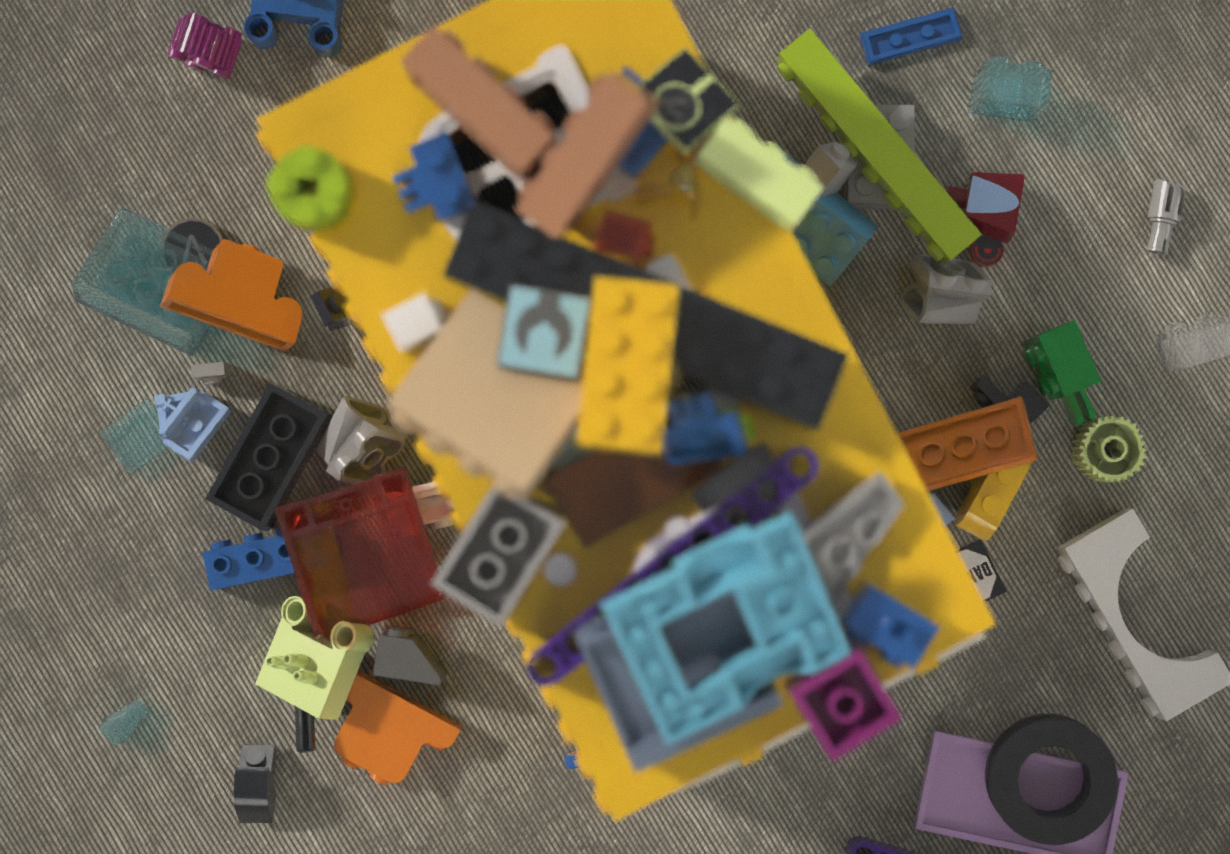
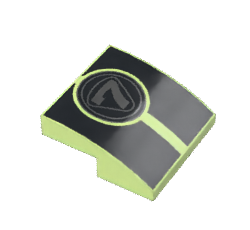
(690, 102)

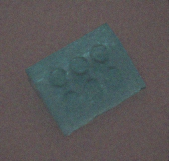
(129, 277)

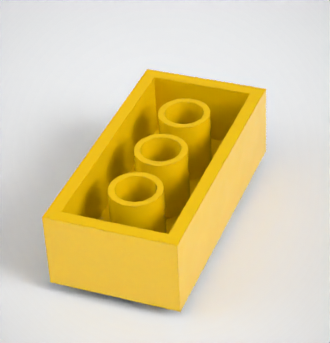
(628, 366)

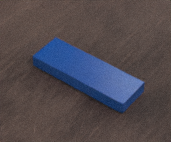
(910, 36)

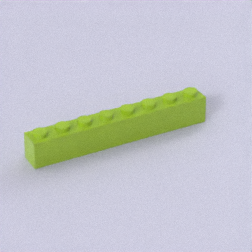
(877, 147)

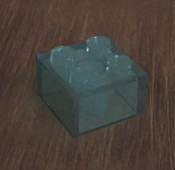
(1010, 89)

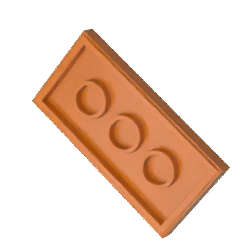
(971, 444)

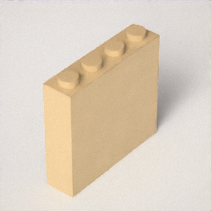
(483, 414)

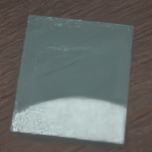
(135, 436)

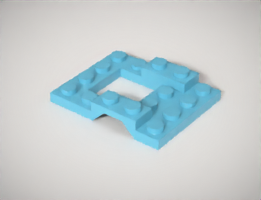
(778, 599)

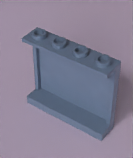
(696, 645)

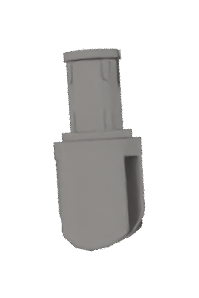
(1164, 214)

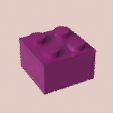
(843, 703)

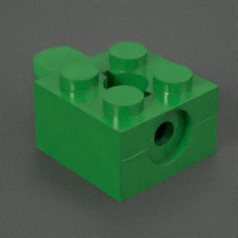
(1064, 369)

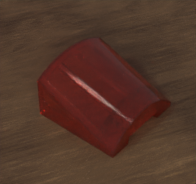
(360, 553)

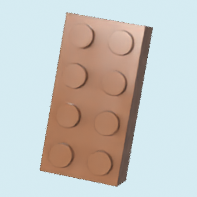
(478, 104)
(587, 153)

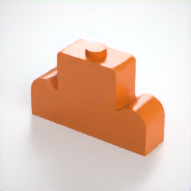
(236, 295)

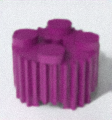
(205, 45)

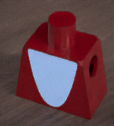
(991, 202)

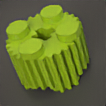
(299, 170)

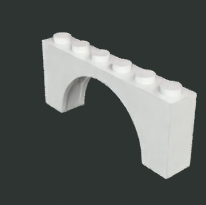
(1097, 564)

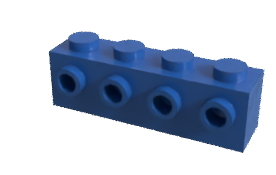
(248, 561)

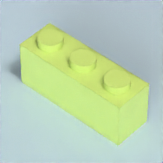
(758, 173)

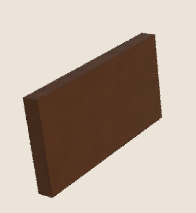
(615, 488)

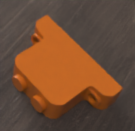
(389, 730)

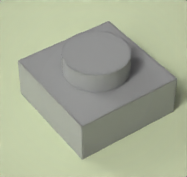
(211, 372)

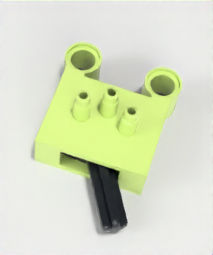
(312, 671)

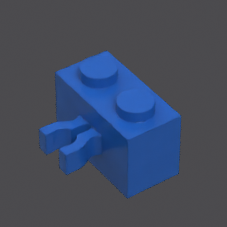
(889, 625)

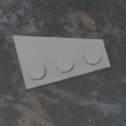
(849, 530)

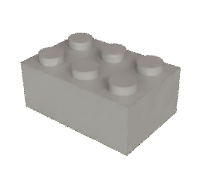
(857, 188)
(498, 555)

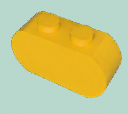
(989, 501)

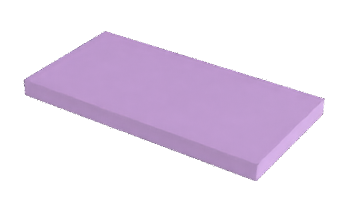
(958, 805)

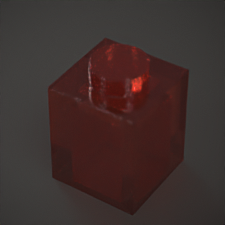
(625, 238)

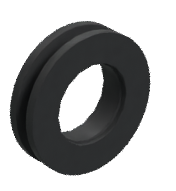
(1075, 819)

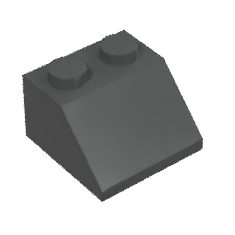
(407, 658)

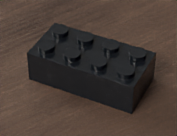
(269, 457)

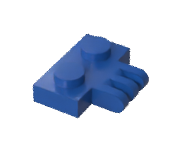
(435, 179)
(701, 432)

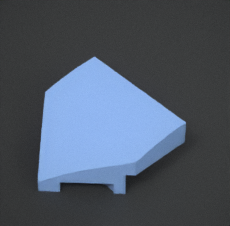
(189, 421)

